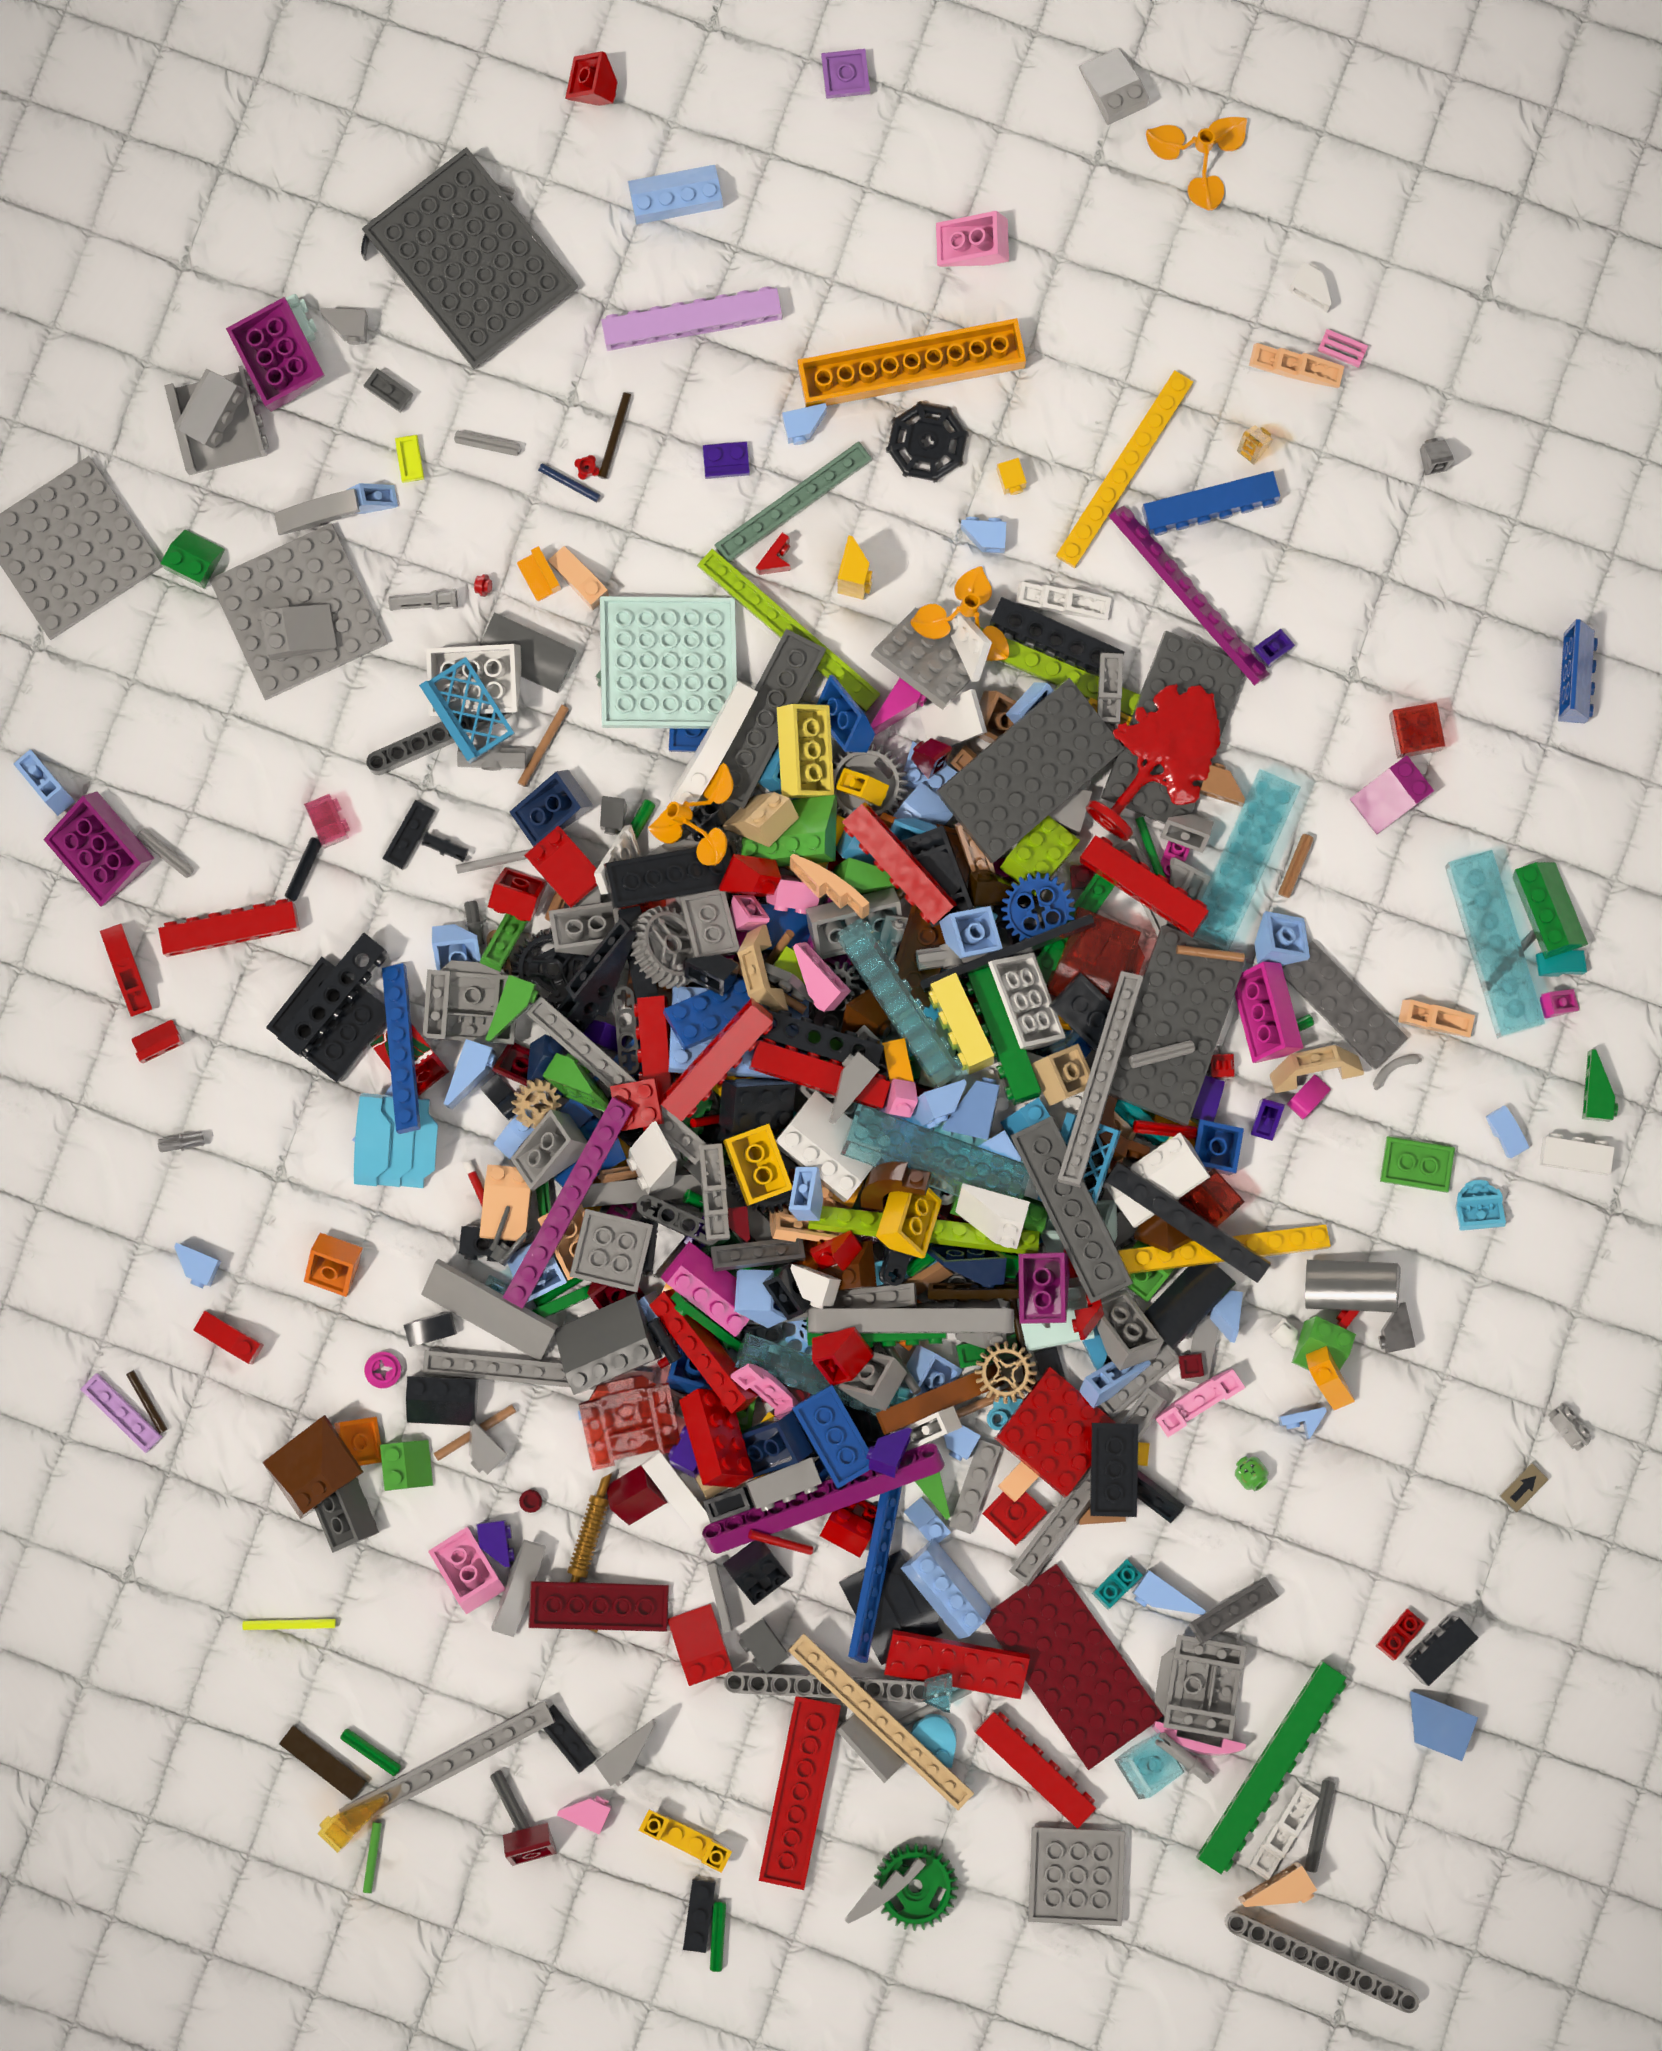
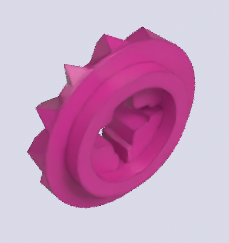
(373, 1364)

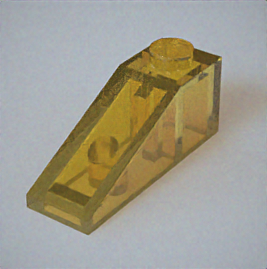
(1254, 443)
(344, 1826)

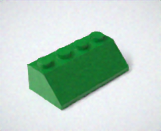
(1549, 908)

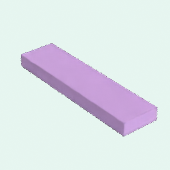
(121, 1413)

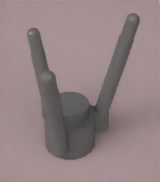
(503, 1252)

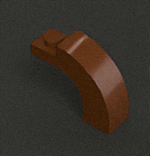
(1125, 1147)
(891, 1178)

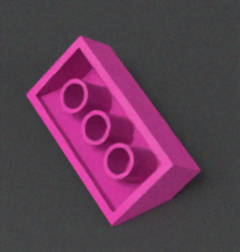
(1267, 1013)
(709, 1291)

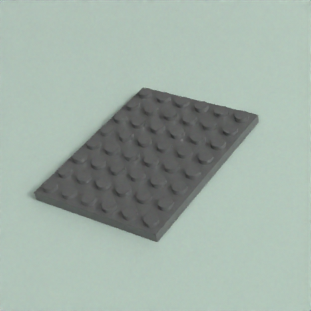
(470, 258)

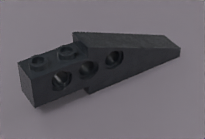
(597, 979)

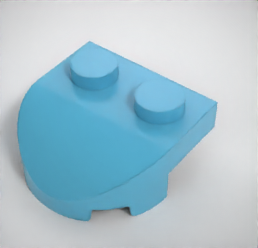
(1479, 1206)
(937, 1736)

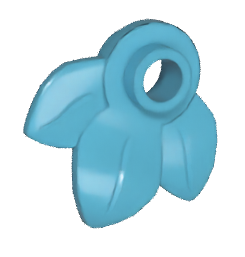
(1002, 1409)

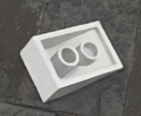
(652, 1160)
(993, 1214)

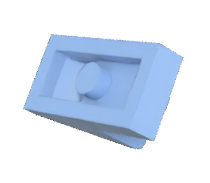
(1310, 1420)
(927, 1521)

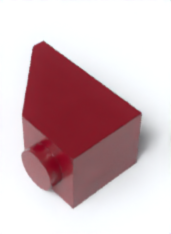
(931, 756)

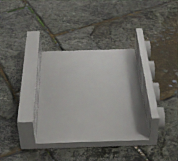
(240, 439)

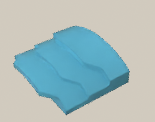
(391, 1157)

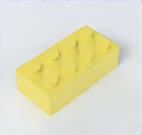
(805, 750)
(962, 1024)

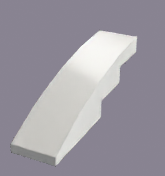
(1063, 601)
(677, 1493)
(1283, 1832)

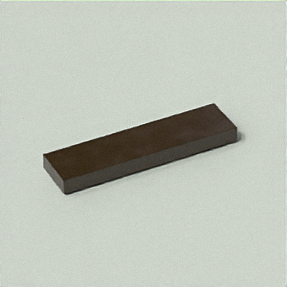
(322, 1762)

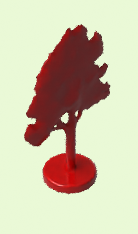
(1178, 737)

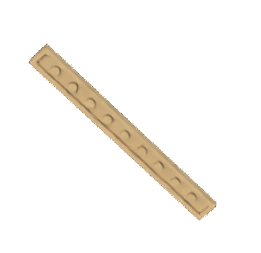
(881, 1721)

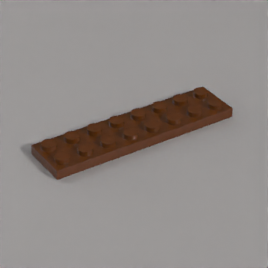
(922, 935)

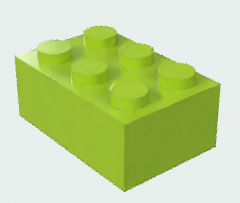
(1040, 850)

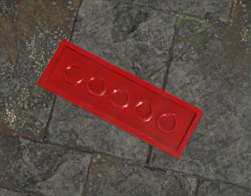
(971, 1665)

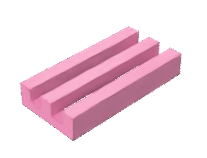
(1345, 340)

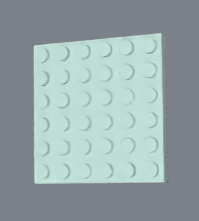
(666, 660)

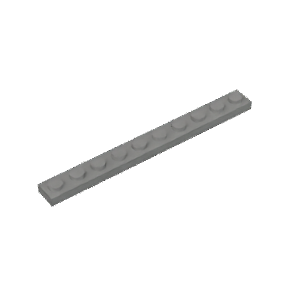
(608, 1071)
(1100, 1079)
(502, 1369)
(1078, 1500)
(459, 1758)

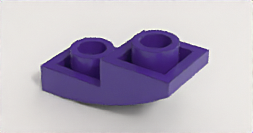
(1208, 1099)

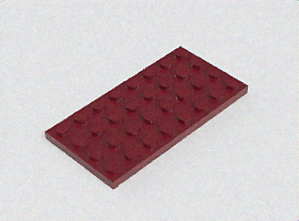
(1073, 1667)

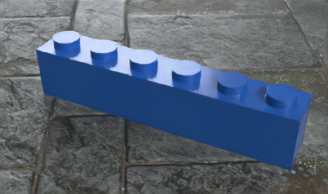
(1211, 503)

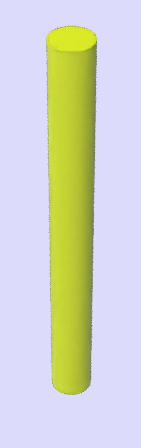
(289, 1624)

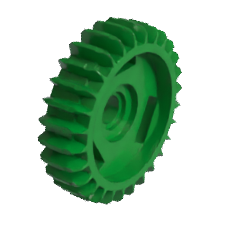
(931, 1876)

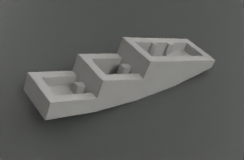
(317, 511)
(1110, 689)
(714, 1192)
(518, 1588)
(877, 1895)

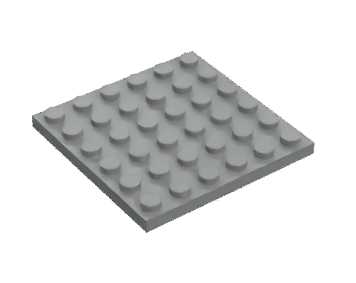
(72, 548)
(298, 574)

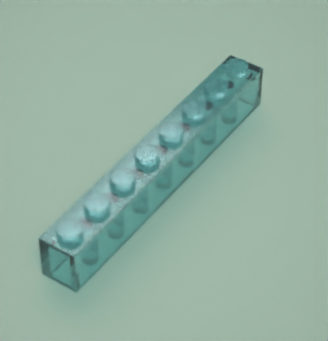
(799, 1371)

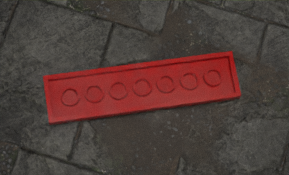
(799, 1793)

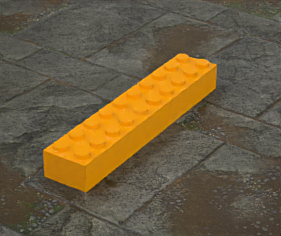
(912, 363)

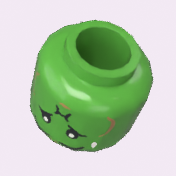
(1251, 1473)

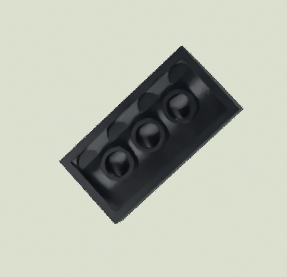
(1188, 1301)

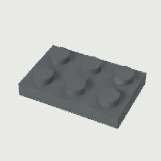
(788, 982)

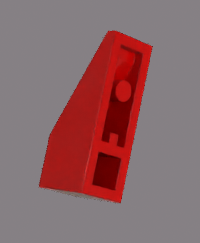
(228, 1338)

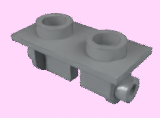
(892, 934)
(1566, 1419)

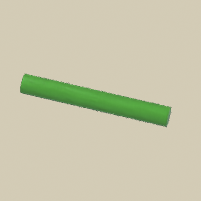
(372, 1857)

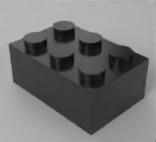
(755, 1103)
(1440, 1649)

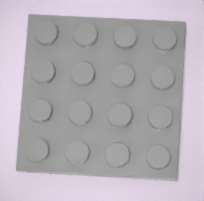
(924, 663)
(1076, 1876)

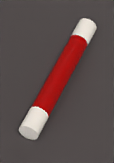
(475, 1181)

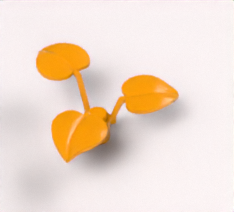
(1226, 132)
(973, 591)
(669, 824)

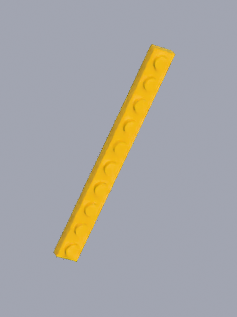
(1124, 469)
(1194, 1254)

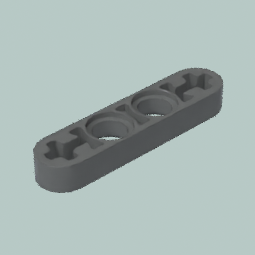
(629, 1030)
(676, 1223)

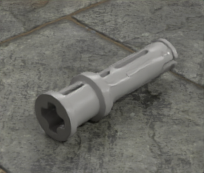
(435, 600)

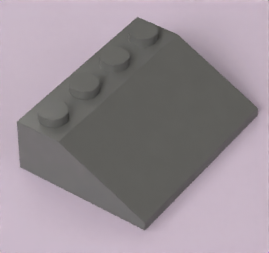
(605, 1344)

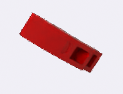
(125, 970)

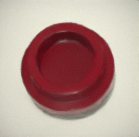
(530, 1501)

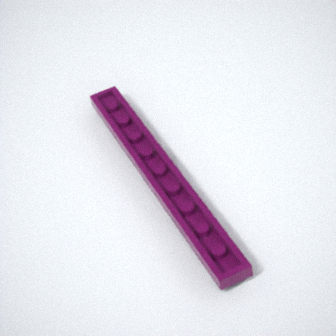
(1189, 595)
(568, 1202)

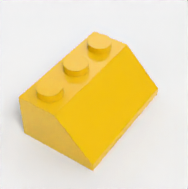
(854, 573)
(757, 1164)
(909, 1222)

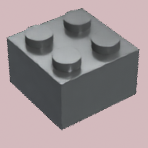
(763, 1645)

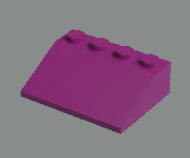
(275, 354)
(98, 848)

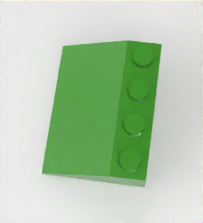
(808, 837)

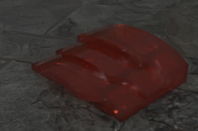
(1098, 955)
(628, 1420)

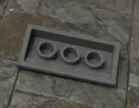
(542, 658)
(1352, 1285)

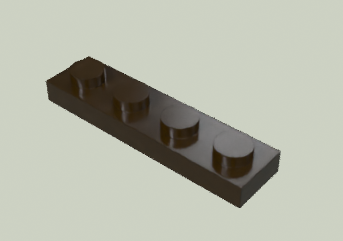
(965, 1291)

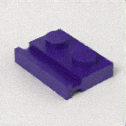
(726, 460)

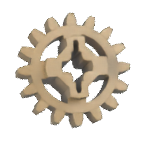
(532, 1095)

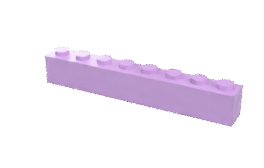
(691, 319)

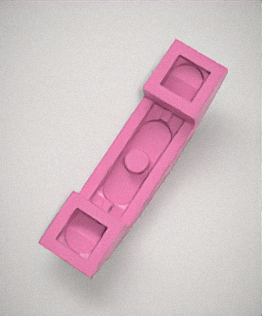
(766, 1386)
(1198, 1400)
(1225, 1748)

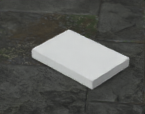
(956, 722)

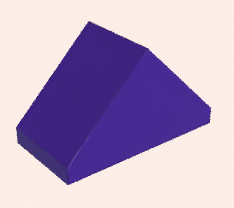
(604, 1035)
(1267, 1119)

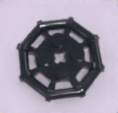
(921, 453)

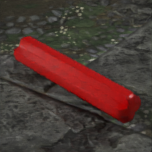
(1164, 1129)

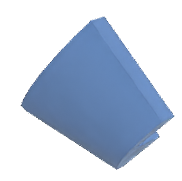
(1441, 1726)

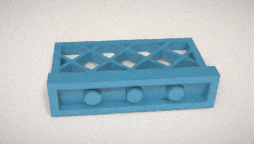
(449, 719)
(1066, 1131)

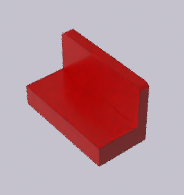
(157, 1041)

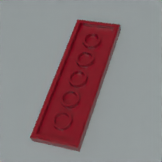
(598, 1606)

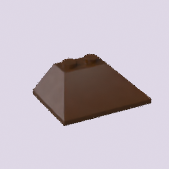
(312, 1466)

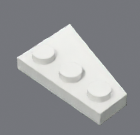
(971, 644)
(623, 848)

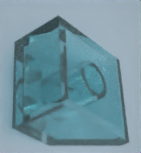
(1148, 1767)

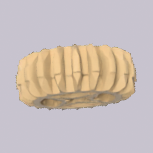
(994, 1356)

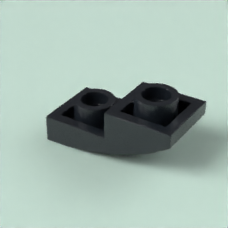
(430, 1329)

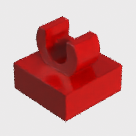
(1222, 1066)

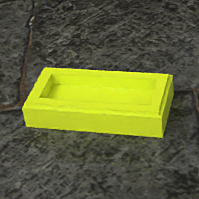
(409, 458)

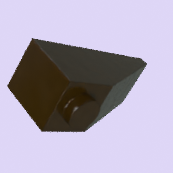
(990, 888)

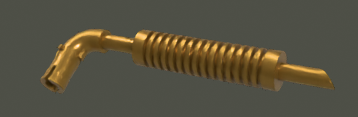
(589, 1532)

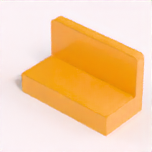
(538, 575)

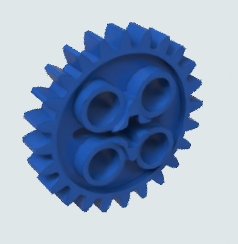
(1017, 913)

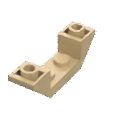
(755, 972)
(1320, 1059)

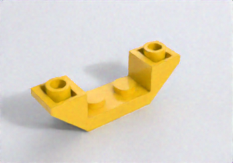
(686, 1839)

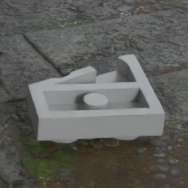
(1188, 878)

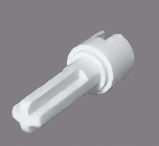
(1285, 1335)

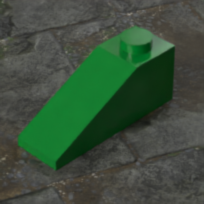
(1598, 1095)

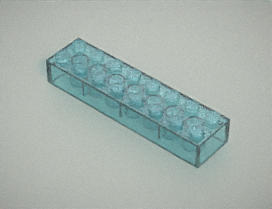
(1245, 857)
(1494, 944)
(898, 1004)
(884, 1138)

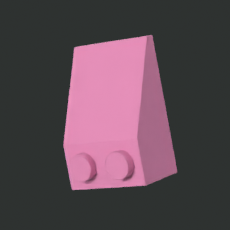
(973, 240)
(466, 1570)

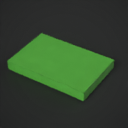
(1417, 1164)

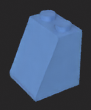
(975, 1111)

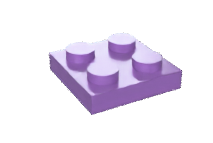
(845, 73)

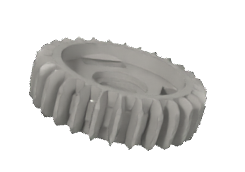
(864, 763)
(651, 948)

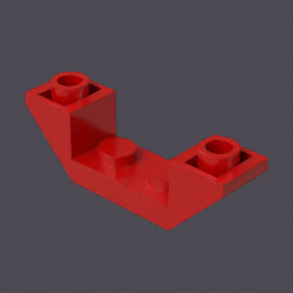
(1088, 1317)

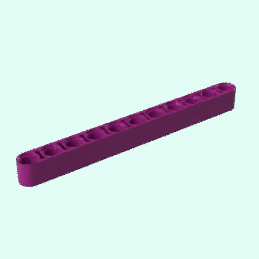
(734, 1530)

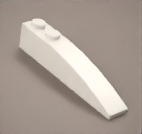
(714, 745)

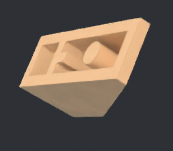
(578, 577)

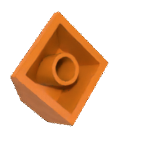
(332, 1264)

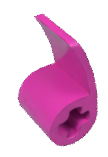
(1308, 1096)

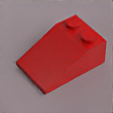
(563, 866)
(700, 1645)

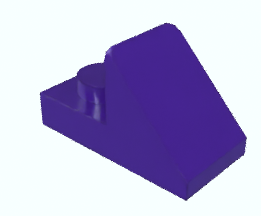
(1273, 648)

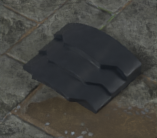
(899, 1607)

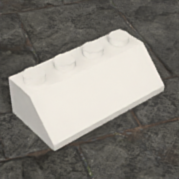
(1171, 1168)

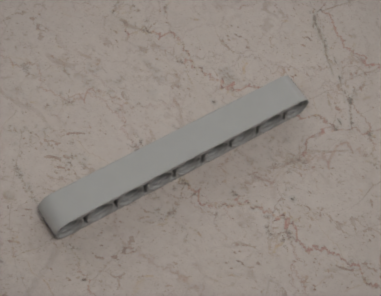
(913, 1320)
(815, 1690)
(1332, 1966)

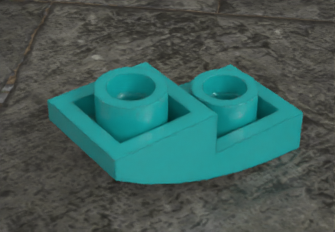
(1566, 963)
(1117, 1584)

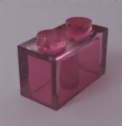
(327, 821)

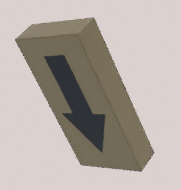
(1524, 1487)

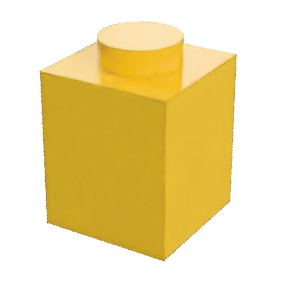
(1011, 476)

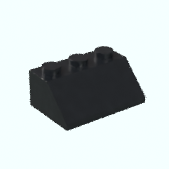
(441, 1400)

